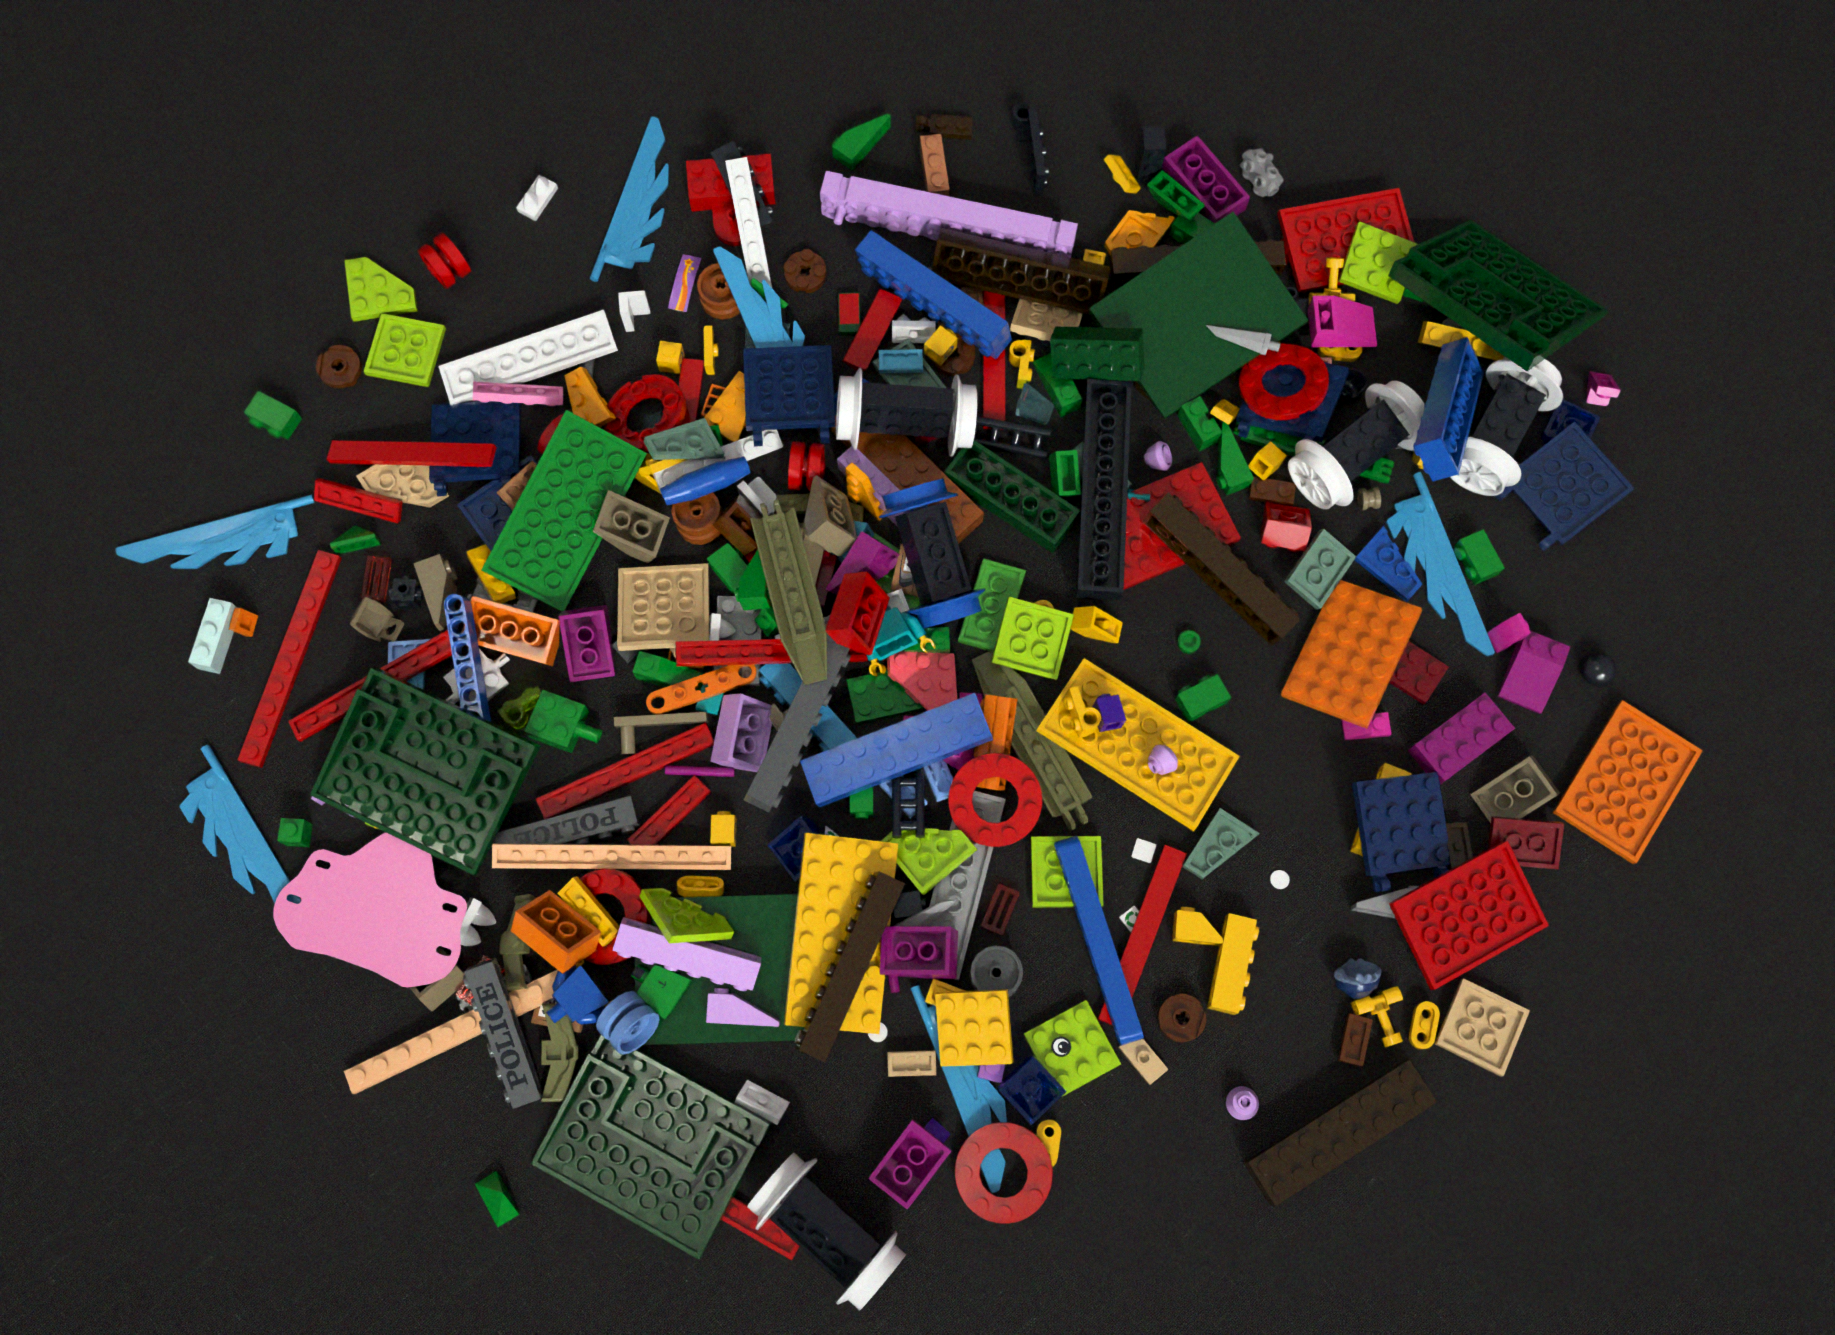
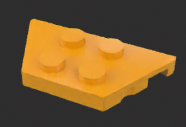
(1138, 230)

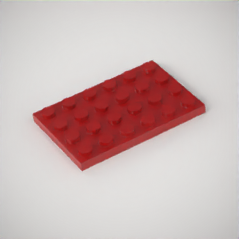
(1327, 229)
(1144, 551)
(1468, 914)

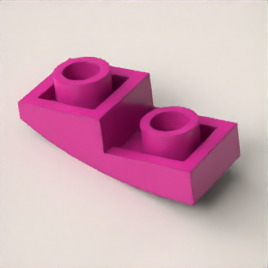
(1509, 632)

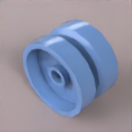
(627, 1022)

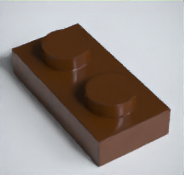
(1272, 491)
(1355, 1040)

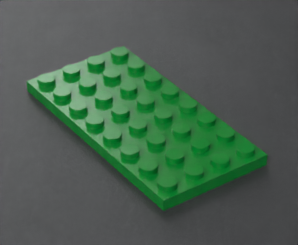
(552, 524)

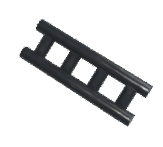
(1017, 429)
(917, 803)

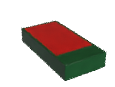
(849, 313)

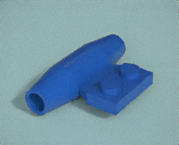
(705, 480)

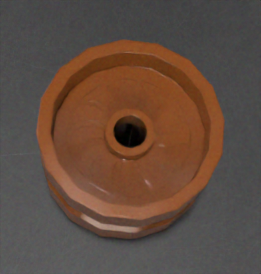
(715, 294)
(696, 518)

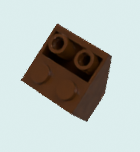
(737, 526)

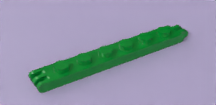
(1287, 444)

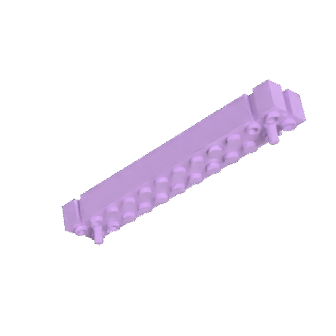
(928, 212)

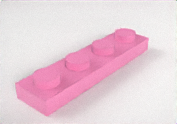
(517, 393)

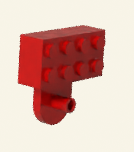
(709, 192)

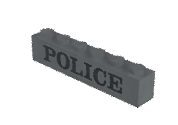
(577, 826)
(503, 1032)

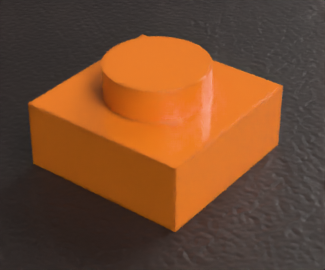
(243, 622)

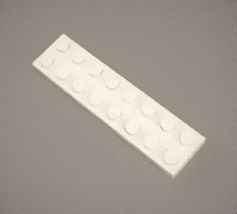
(530, 356)

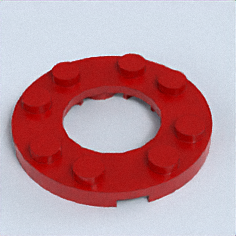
(648, 387)
(1291, 406)
(1000, 766)
(628, 892)
(1038, 1178)

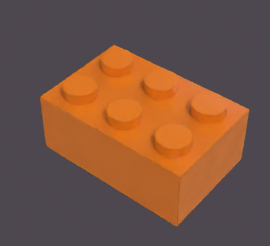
(555, 931)

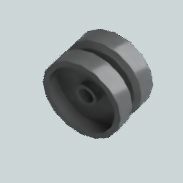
(1001, 960)

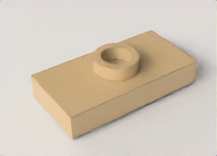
(1144, 1060)
(912, 1063)

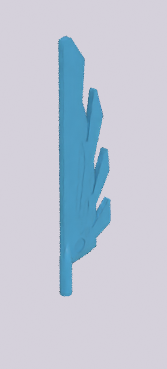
(633, 210)
(760, 317)
(239, 532)
(1442, 571)
(235, 827)
(971, 1095)

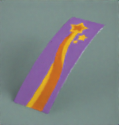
(683, 283)

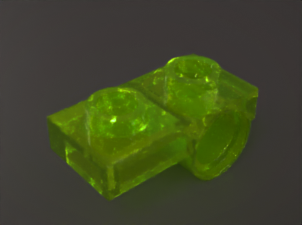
(522, 704)

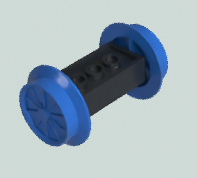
(932, 553)

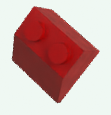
(1285, 527)

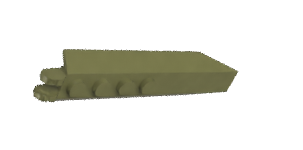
(792, 591)
(1055, 771)

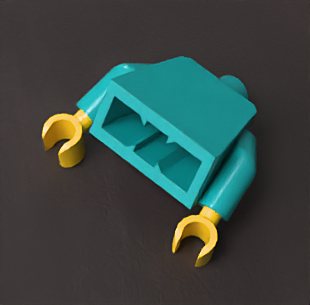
(896, 634)

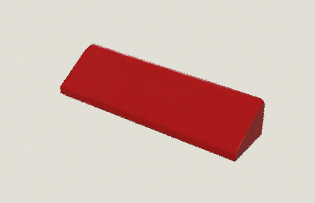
(872, 330)

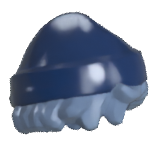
(1357, 978)

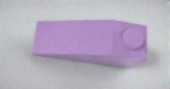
(733, 1009)

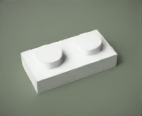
(762, 1102)

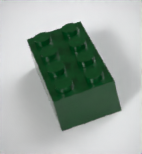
(1097, 353)

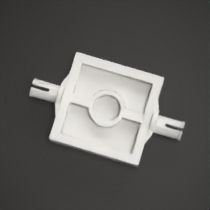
(492, 677)

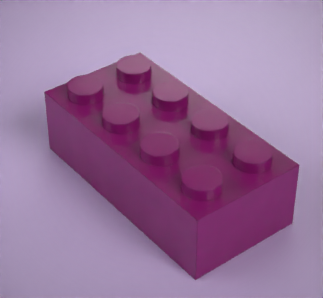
(1206, 179)
(1461, 738)

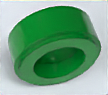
(1188, 641)

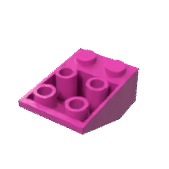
(1340, 323)

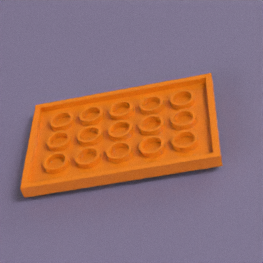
(1351, 653)
(1627, 782)

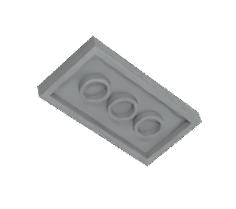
(745, 628)

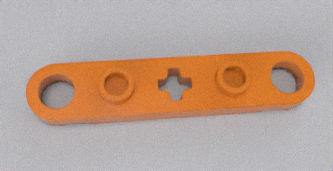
(684, 692)

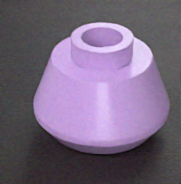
(1158, 456)
(1162, 760)
(1240, 1109)

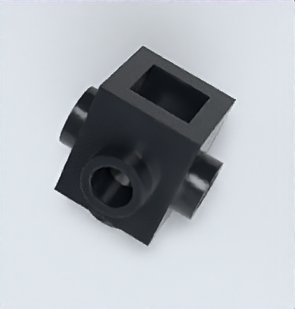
(406, 593)

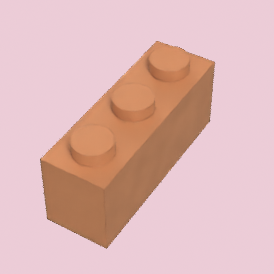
(934, 164)

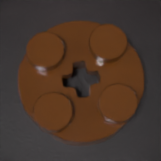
(807, 260)
(958, 364)
(344, 377)
(1193, 1011)

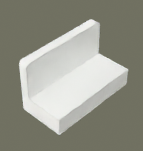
(632, 304)
(756, 494)

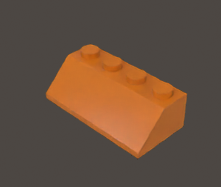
(515, 631)

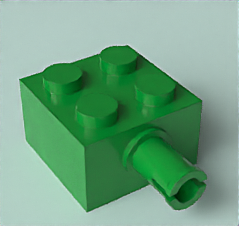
(560, 722)

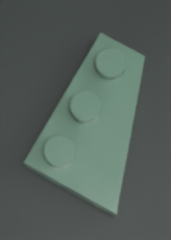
(686, 441)
(1218, 843)

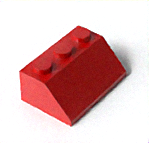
(857, 612)

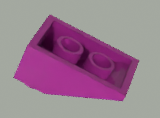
(865, 555)
(587, 643)
(1533, 671)
(919, 952)
(909, 1164)

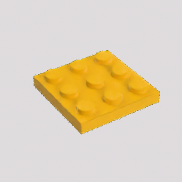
(974, 1028)

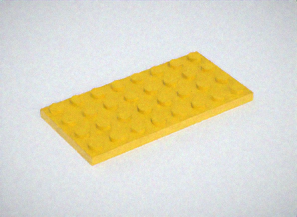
(1125, 751)
(828, 890)

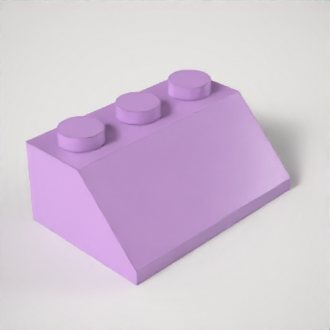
(742, 733)

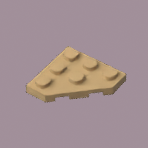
(401, 482)

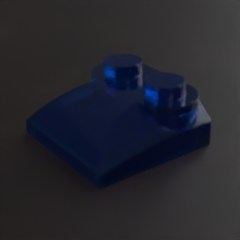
(1564, 416)
(789, 845)
(1031, 1089)

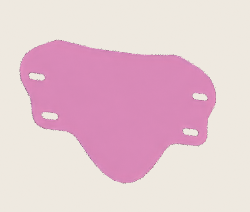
(375, 912)

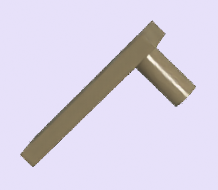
(628, 723)

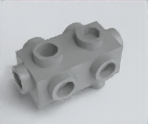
(1261, 172)

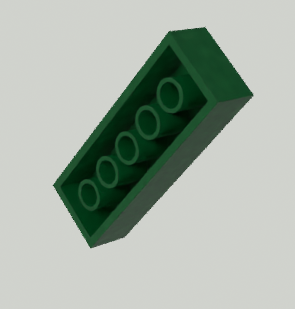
(1012, 496)

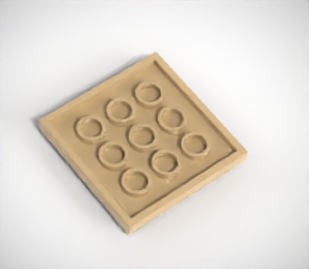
(662, 606)

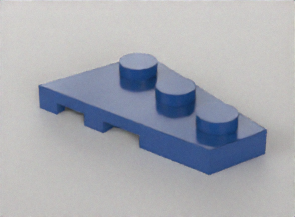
(1386, 564)

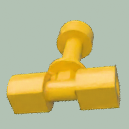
(1334, 264)
(1379, 1006)

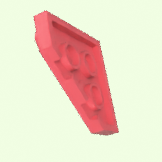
(925, 676)

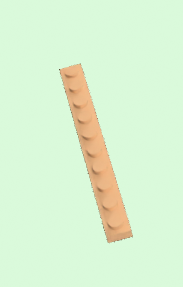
(611, 856)
(441, 1038)

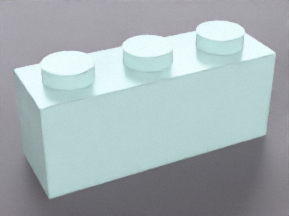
(213, 637)

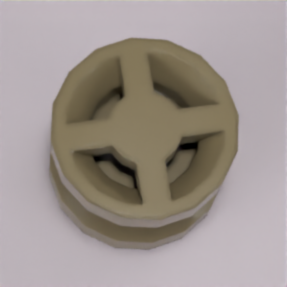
(1369, 498)

